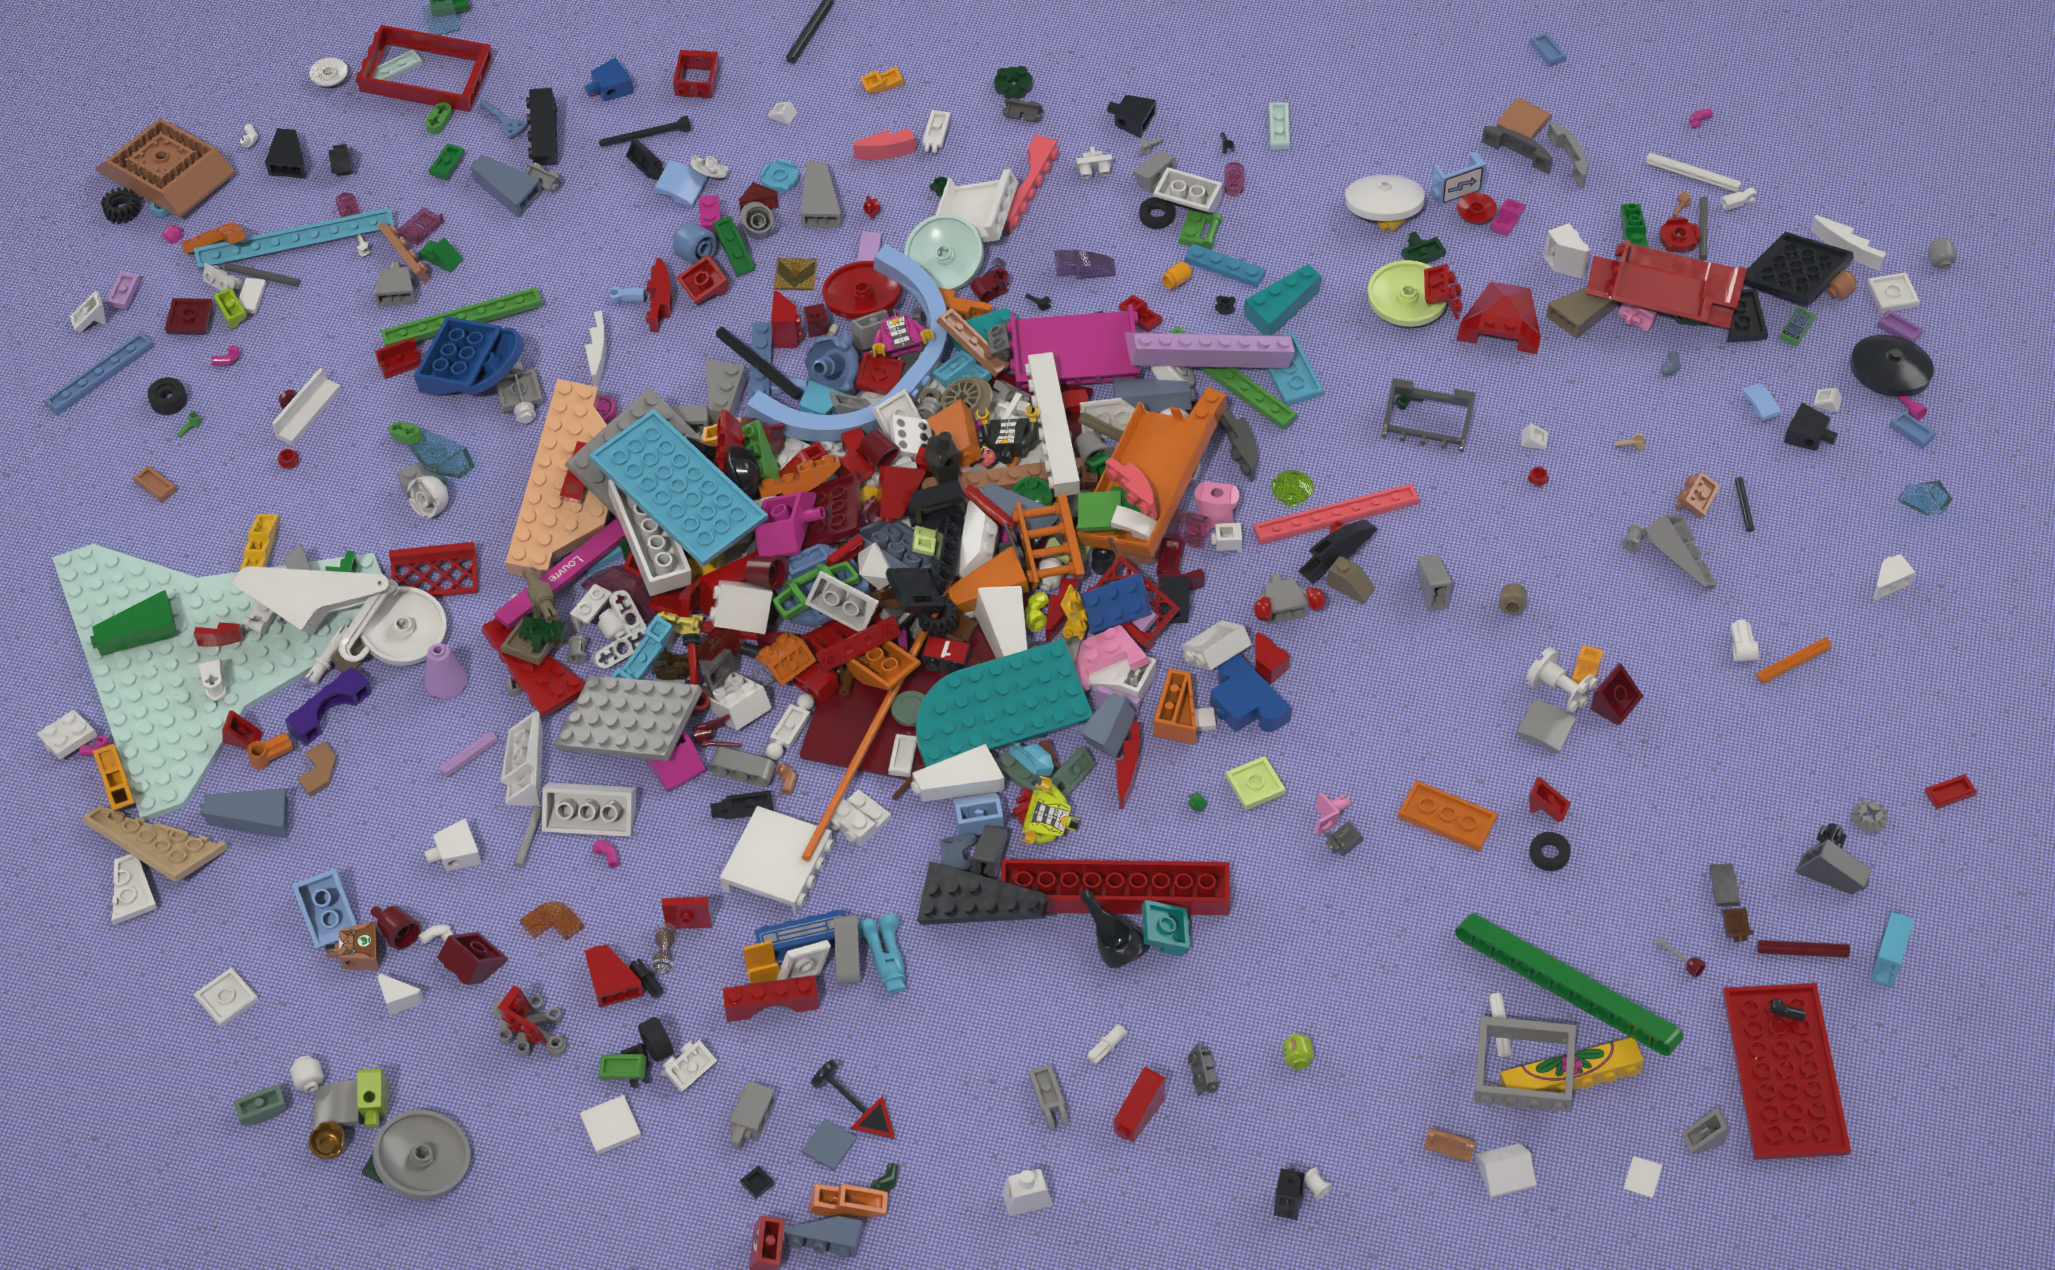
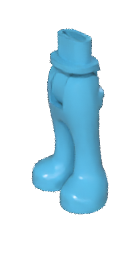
(890, 964)

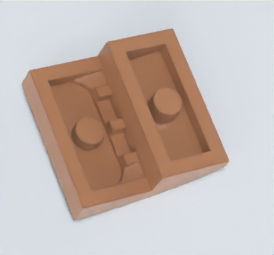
(1524, 118)

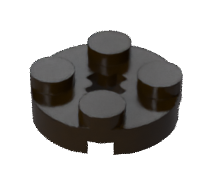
(670, 666)

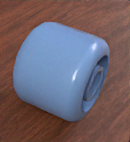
(694, 242)

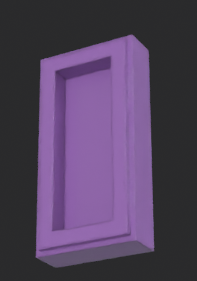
(1899, 326)

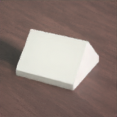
(1506, 1170)

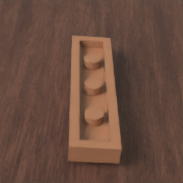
(408, 255)
(971, 341)

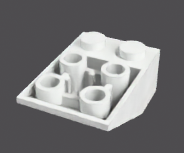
(1122, 678)
(739, 699)

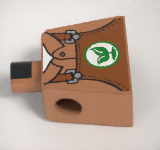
(357, 947)

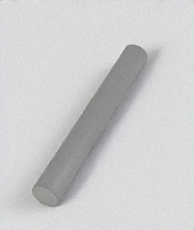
(529, 834)

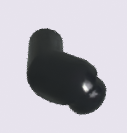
(1779, 1009)

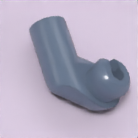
(1672, 365)

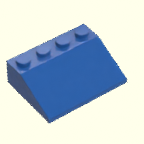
(455, 356)

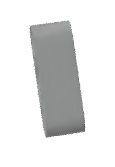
(742, 767)
(846, 949)

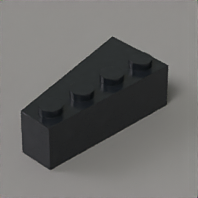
(543, 126)

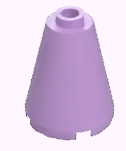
(444, 673)

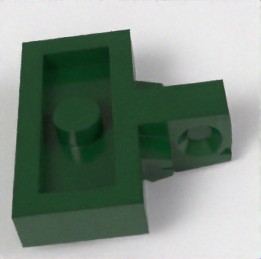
(1423, 250)
(540, 631)

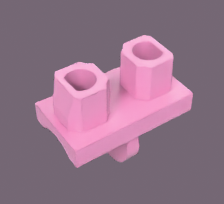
(1638, 316)

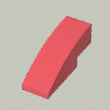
(885, 145)

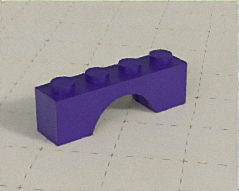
(347, 688)

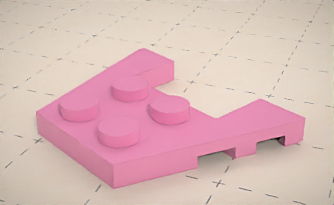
(1105, 650)

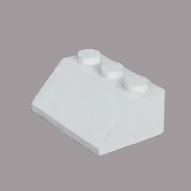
(1189, 190)
(841, 602)

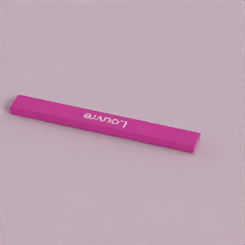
(564, 571)

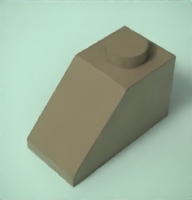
(1350, 580)

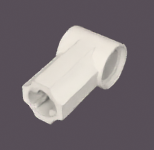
(1743, 644)

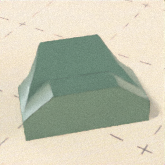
(260, 1105)

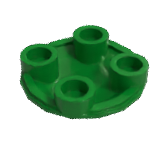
(1034, 489)

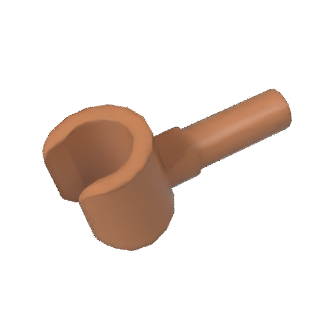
(1684, 199)

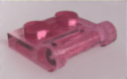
(1195, 528)

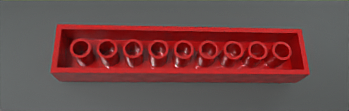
(1124, 885)

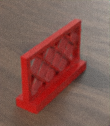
(437, 554)
(1145, 639)

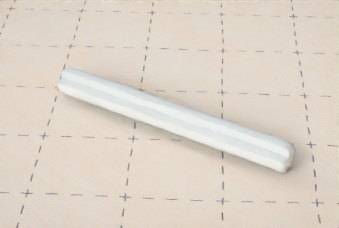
(1693, 172)

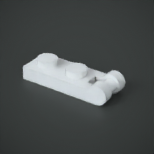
(260, 613)

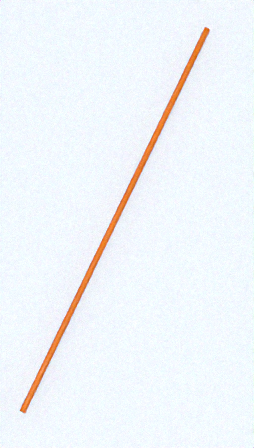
(837, 797)

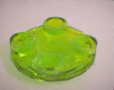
(1292, 487)

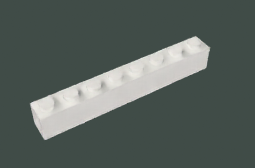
(1053, 424)

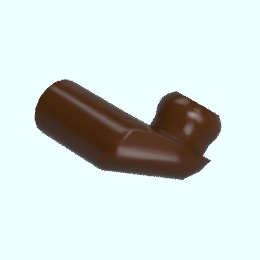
(845, 679)

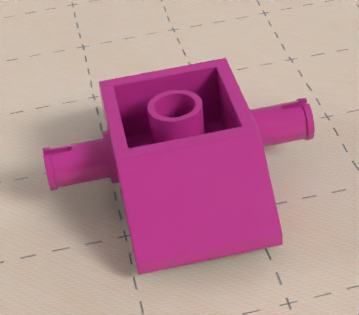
(786, 523)

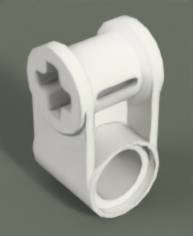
(213, 678)

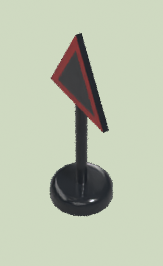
(873, 1120)

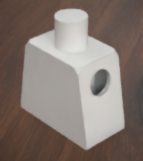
(454, 847)
(1026, 1192)

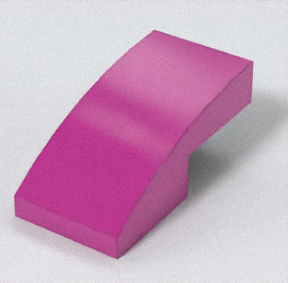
(1508, 217)

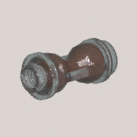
(664, 938)

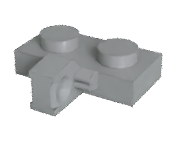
(1008, 391)

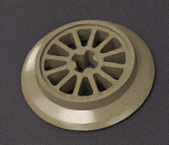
(975, 391)

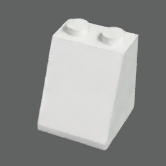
(741, 606)

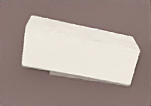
(523, 762)

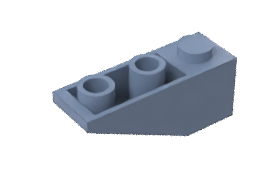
(831, 1235)

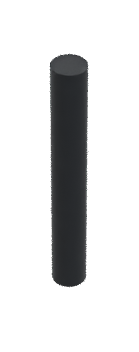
(1744, 504)

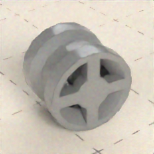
(929, 407)

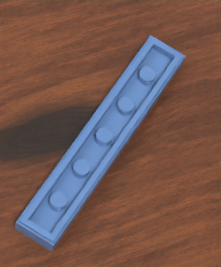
(98, 373)

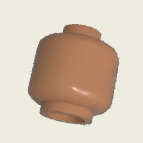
(1842, 285)

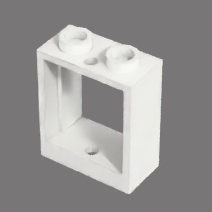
(1216, 645)

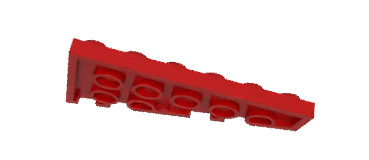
(545, 684)

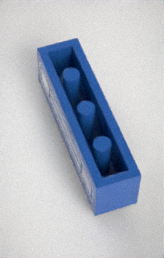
(799, 933)

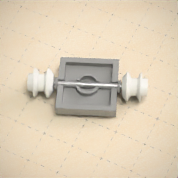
(520, 393)

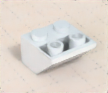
(1566, 251)

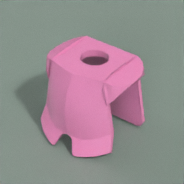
(1216, 502)

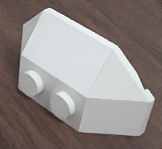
(978, 541)

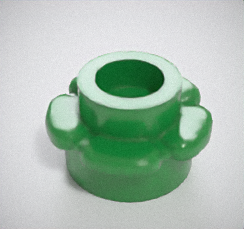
(1197, 802)

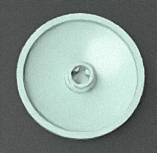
(946, 249)

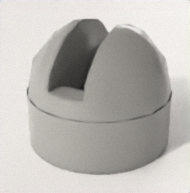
(513, 692)

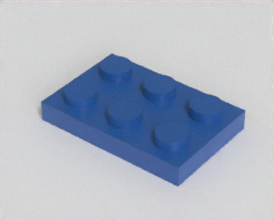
(1116, 603)

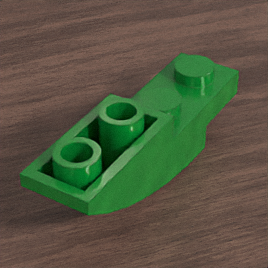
(1633, 224)

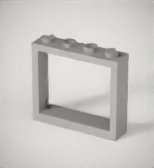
(1526, 1031)

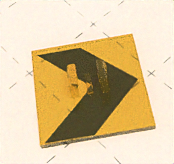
(795, 274)

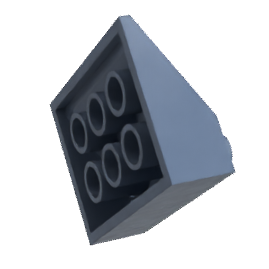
(895, 544)

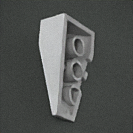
(1675, 540)

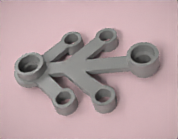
(555, 1051)

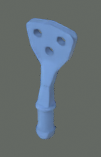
(510, 127)

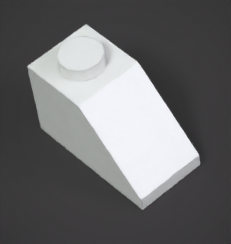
(1893, 576)

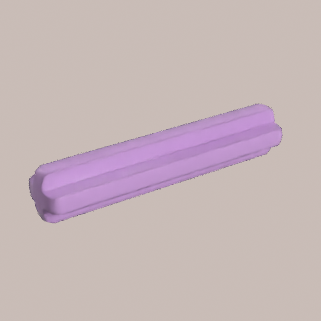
(468, 753)

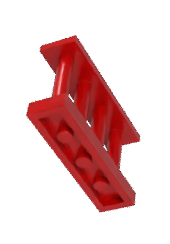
(838, 643)

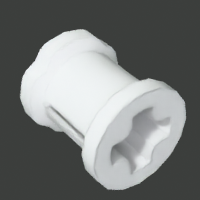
(1317, 1183)

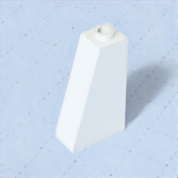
(959, 776)

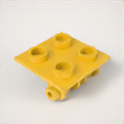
(1077, 618)

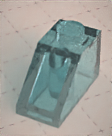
(1926, 497)

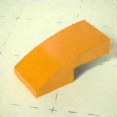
(881, 82)
(1587, 663)

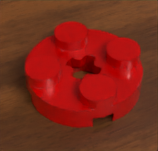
(1679, 243)

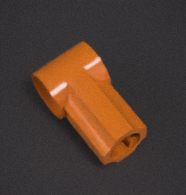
(263, 752)

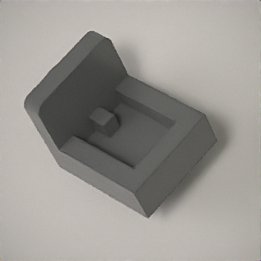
(1344, 839)

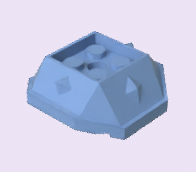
(803, 563)

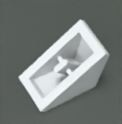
(399, 995)

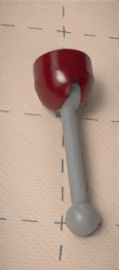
(1693, 966)

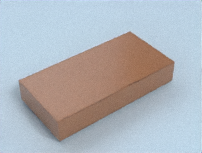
(155, 484)

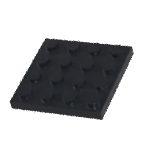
(1797, 267)

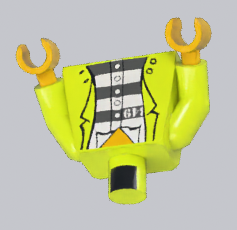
(1047, 815)

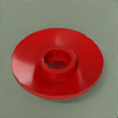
(1476, 207)

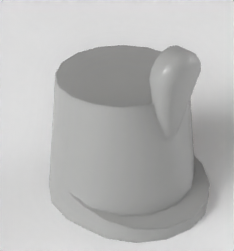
(757, 220)
(1089, 445)

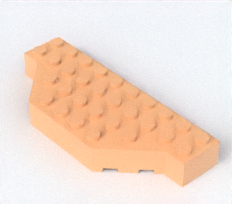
(546, 523)

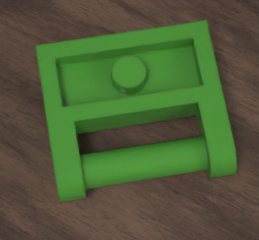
(1194, 227)

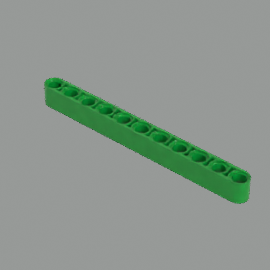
(1569, 984)

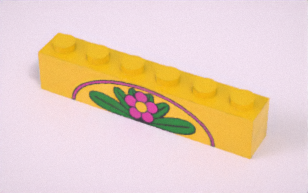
(1591, 1067)

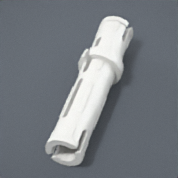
(323, 662)

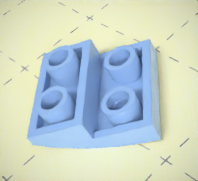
(681, 183)

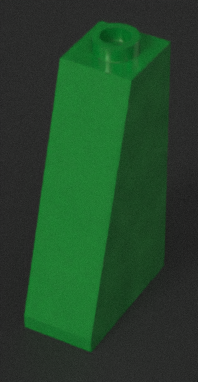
(136, 626)

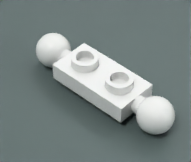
(790, 726)

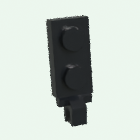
(644, 160)
(741, 805)

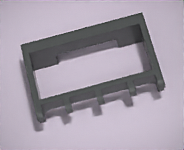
(1406, 388)

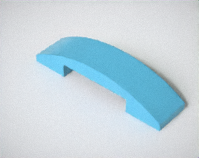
(652, 645)

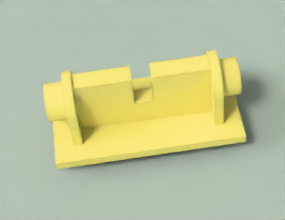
(683, 625)

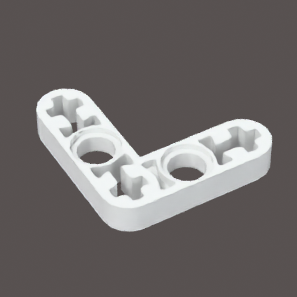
(630, 630)

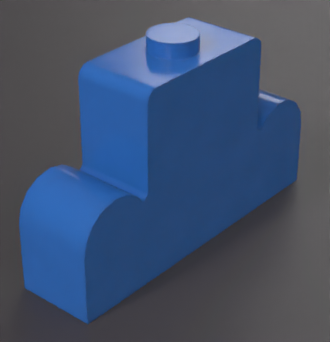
(1247, 697)

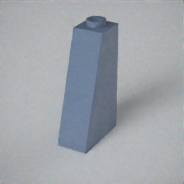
(506, 184)
(1154, 394)
(1006, 501)
(248, 811)

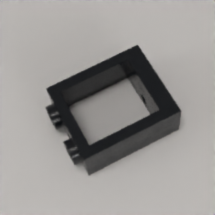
(934, 497)

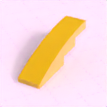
(260, 541)

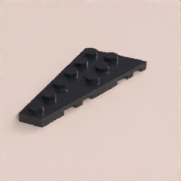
(966, 897)

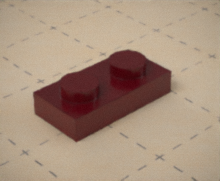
(1169, 555)

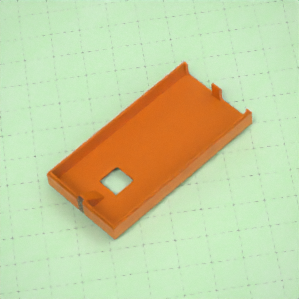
(1167, 454)

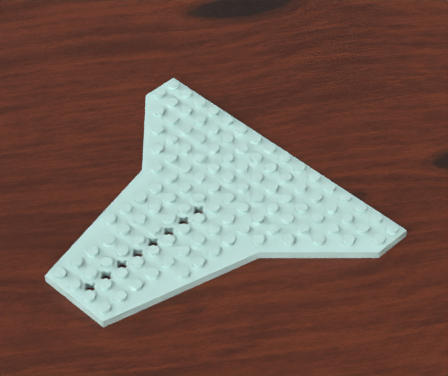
(154, 691)

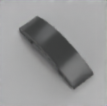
(1519, 143)

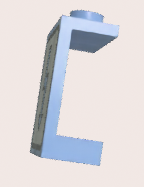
(1458, 183)

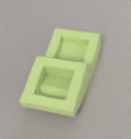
(924, 540)

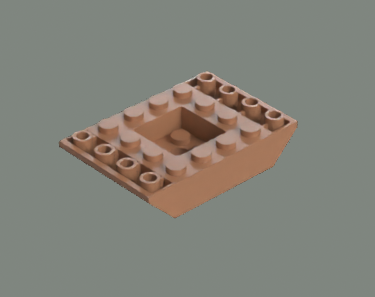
(177, 181)

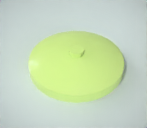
(1398, 294)

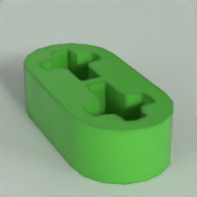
(434, 117)
(405, 433)

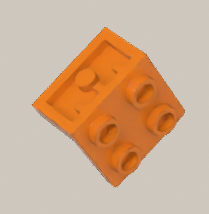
(786, 657)

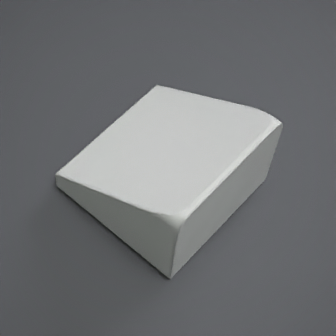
(783, 112)
(1828, 399)
(1534, 437)

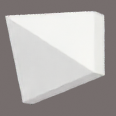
(873, 566)

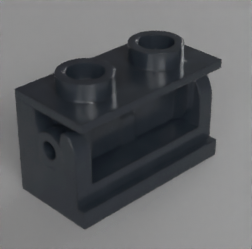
(1288, 1193)

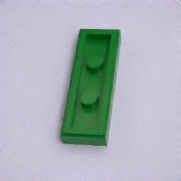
(733, 246)

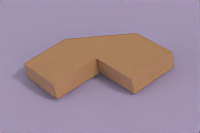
(319, 777)

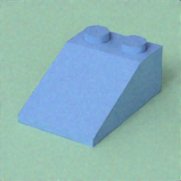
(324, 907)

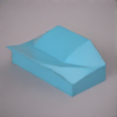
(1033, 758)

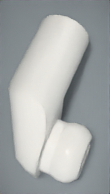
(434, 931)

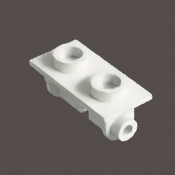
(219, 279)

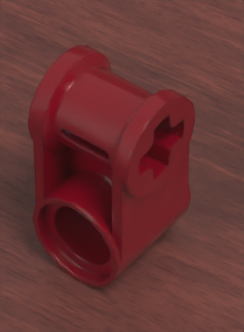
(989, 287)

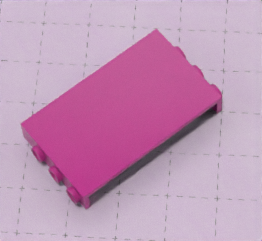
(1083, 346)

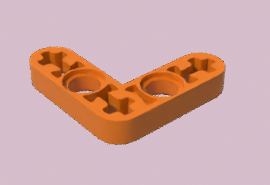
(229, 232)

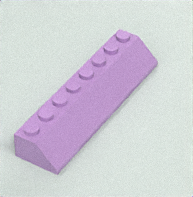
(1209, 350)

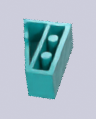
(982, 324)

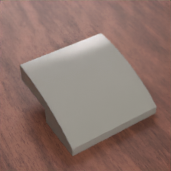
(1545, 725)
(337, 1103)

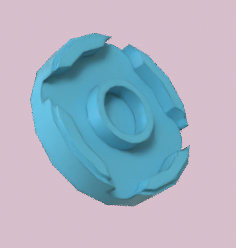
(780, 176)

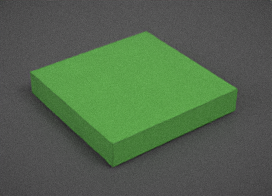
(1097, 510)

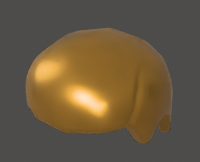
(327, 1140)

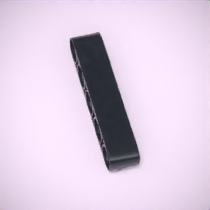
(947, 551)

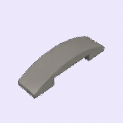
(1563, 138)

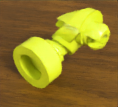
(1035, 619)

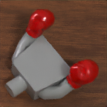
(1286, 600)

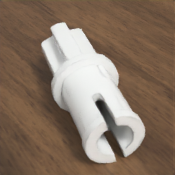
(1107, 1044)

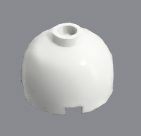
(428, 496)

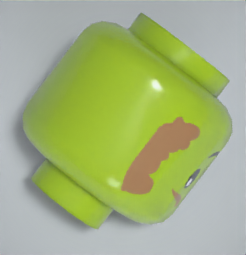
(1298, 1051)

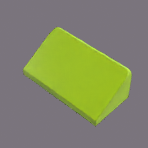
(230, 307)

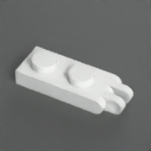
(936, 130)

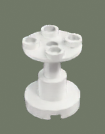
(1555, 676)

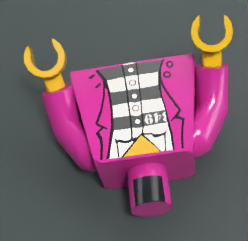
(899, 336)

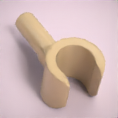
(1637, 440)

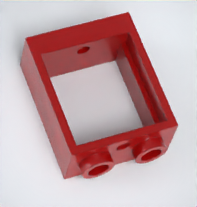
(688, 60)

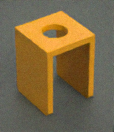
(761, 963)

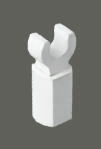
(1738, 199)

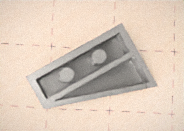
(724, 387)

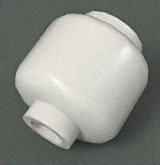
(1051, 582)
(610, 625)
(307, 1074)

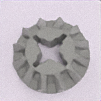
(1866, 822)

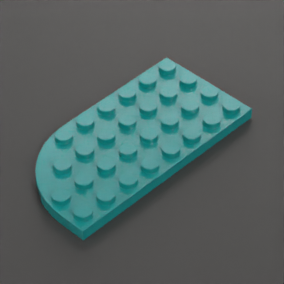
(1001, 703)

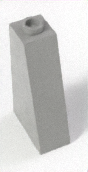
(819, 198)

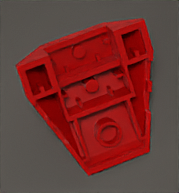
(1504, 313)
(728, 434)

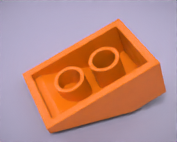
(882, 666)

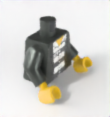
(1010, 436)

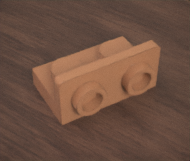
(1698, 494)

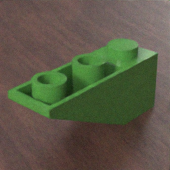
(759, 446)

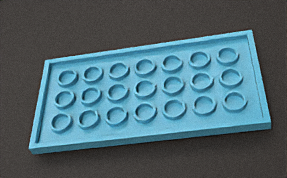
(678, 487)

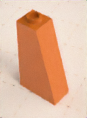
(959, 422)
(998, 572)

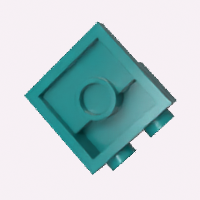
(1166, 927)

